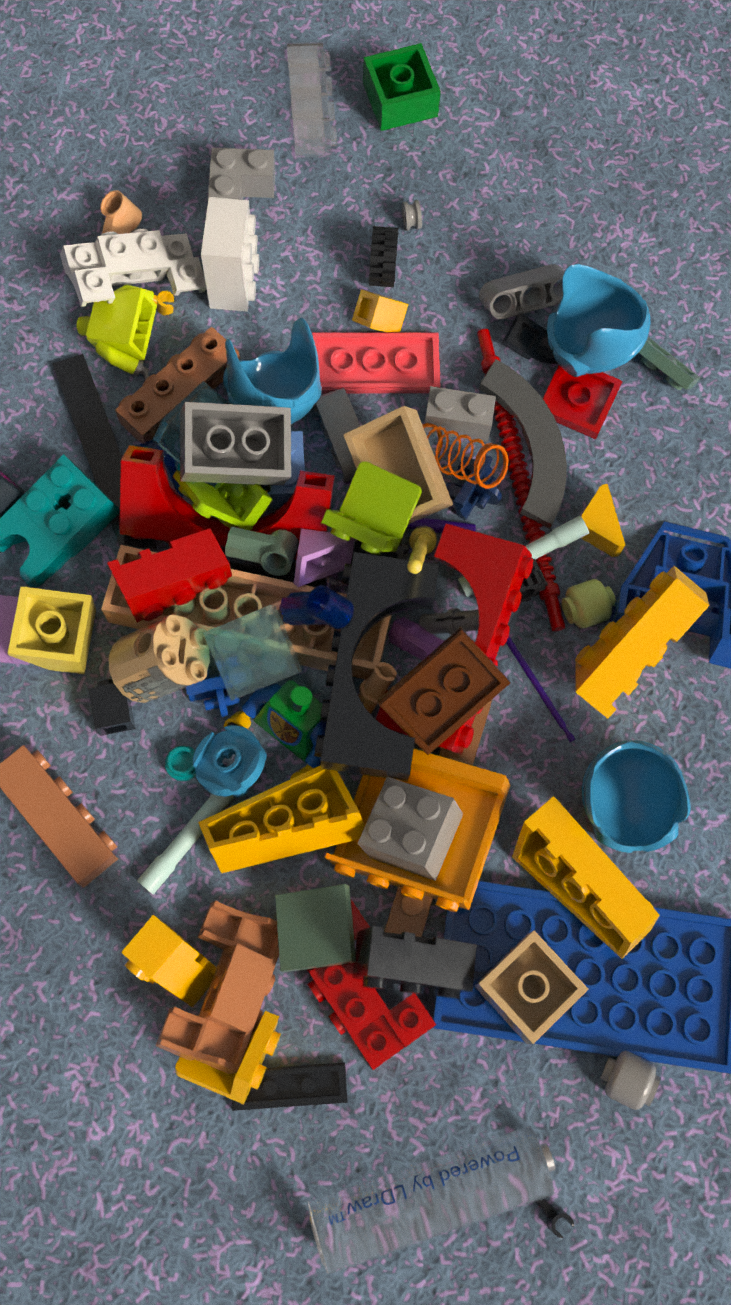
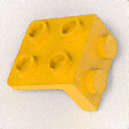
(250, 1072)

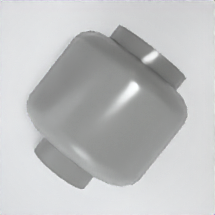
(630, 1080)

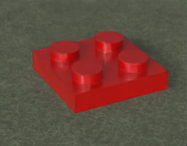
(582, 400)

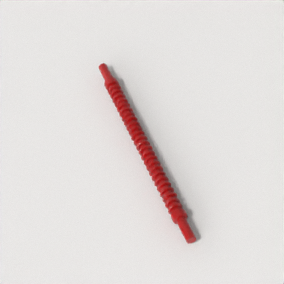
(521, 483)

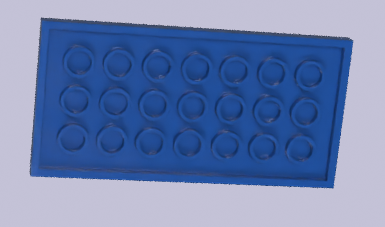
(657, 1002)

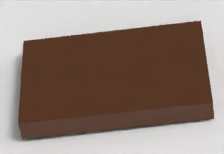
(443, 691)

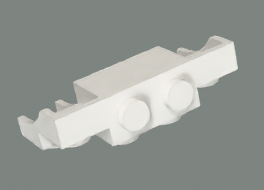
(131, 260)

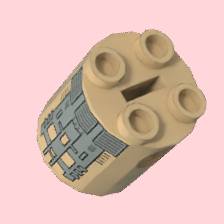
(159, 659)

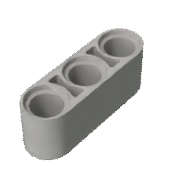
(514, 286)
(337, 419)

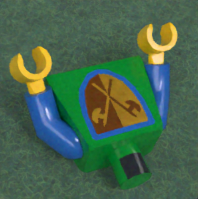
(287, 715)

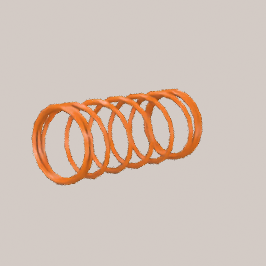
(477, 464)

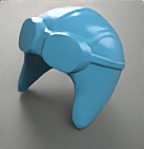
(597, 322)
(276, 376)
(635, 796)

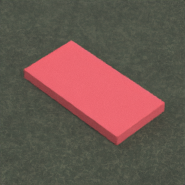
(378, 361)

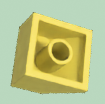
(53, 629)

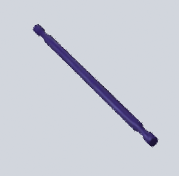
(539, 689)

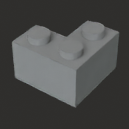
(241, 173)

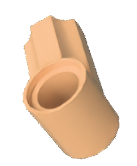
(120, 213)

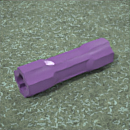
(413, 638)

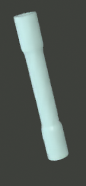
(555, 539)
(165, 863)

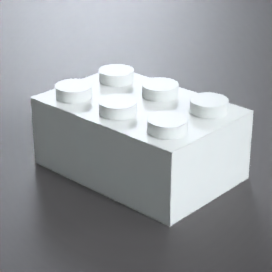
(229, 254)

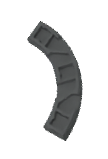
(541, 436)

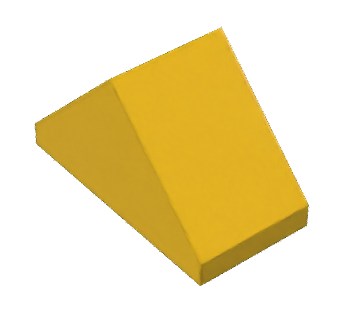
(603, 523)

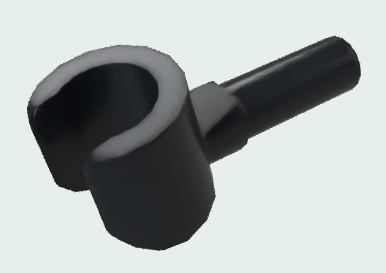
(553, 1215)

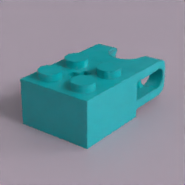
(50, 526)

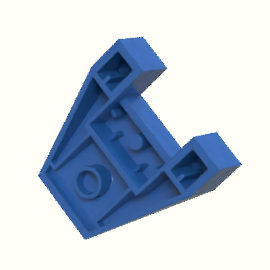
(704, 565)

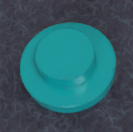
(180, 763)

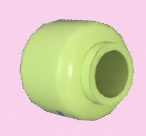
(588, 603)

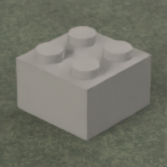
(411, 828)

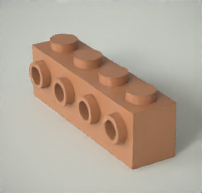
(163, 391)

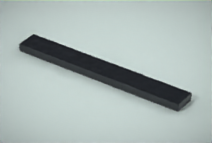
(95, 436)

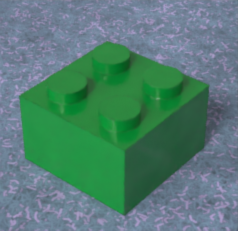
(401, 87)

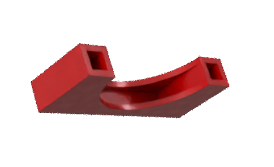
(157, 511)
(496, 575)

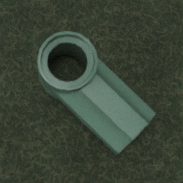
(272, 551)

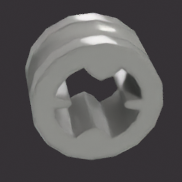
(411, 215)

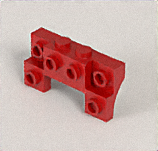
(362, 1012)

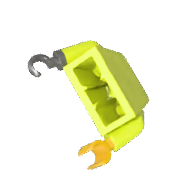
(124, 327)

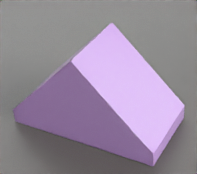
(320, 556)

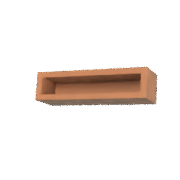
(54, 816)

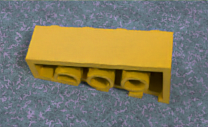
(637, 639)
(284, 821)
(583, 878)

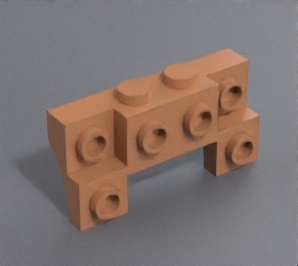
(235, 993)

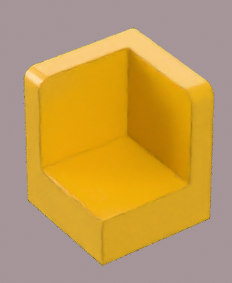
(379, 312)

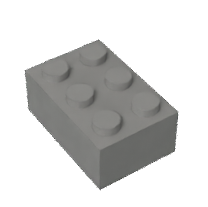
(235, 444)

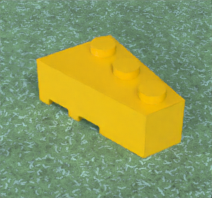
(169, 960)

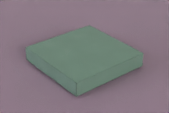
(315, 928)

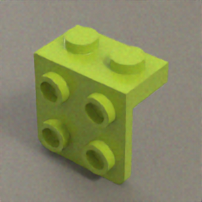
(229, 502)
(375, 509)

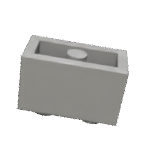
(461, 412)

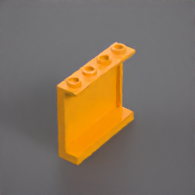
(480, 798)

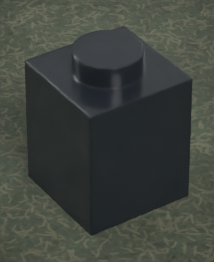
(110, 709)

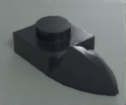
(529, 340)

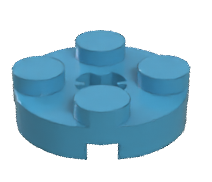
(240, 775)

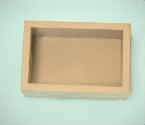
(401, 447)

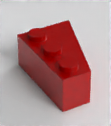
(171, 575)

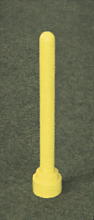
(422, 542)

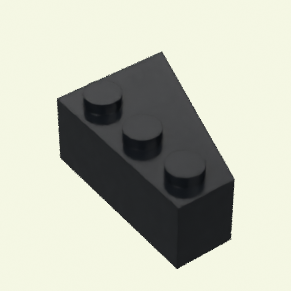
(414, 962)

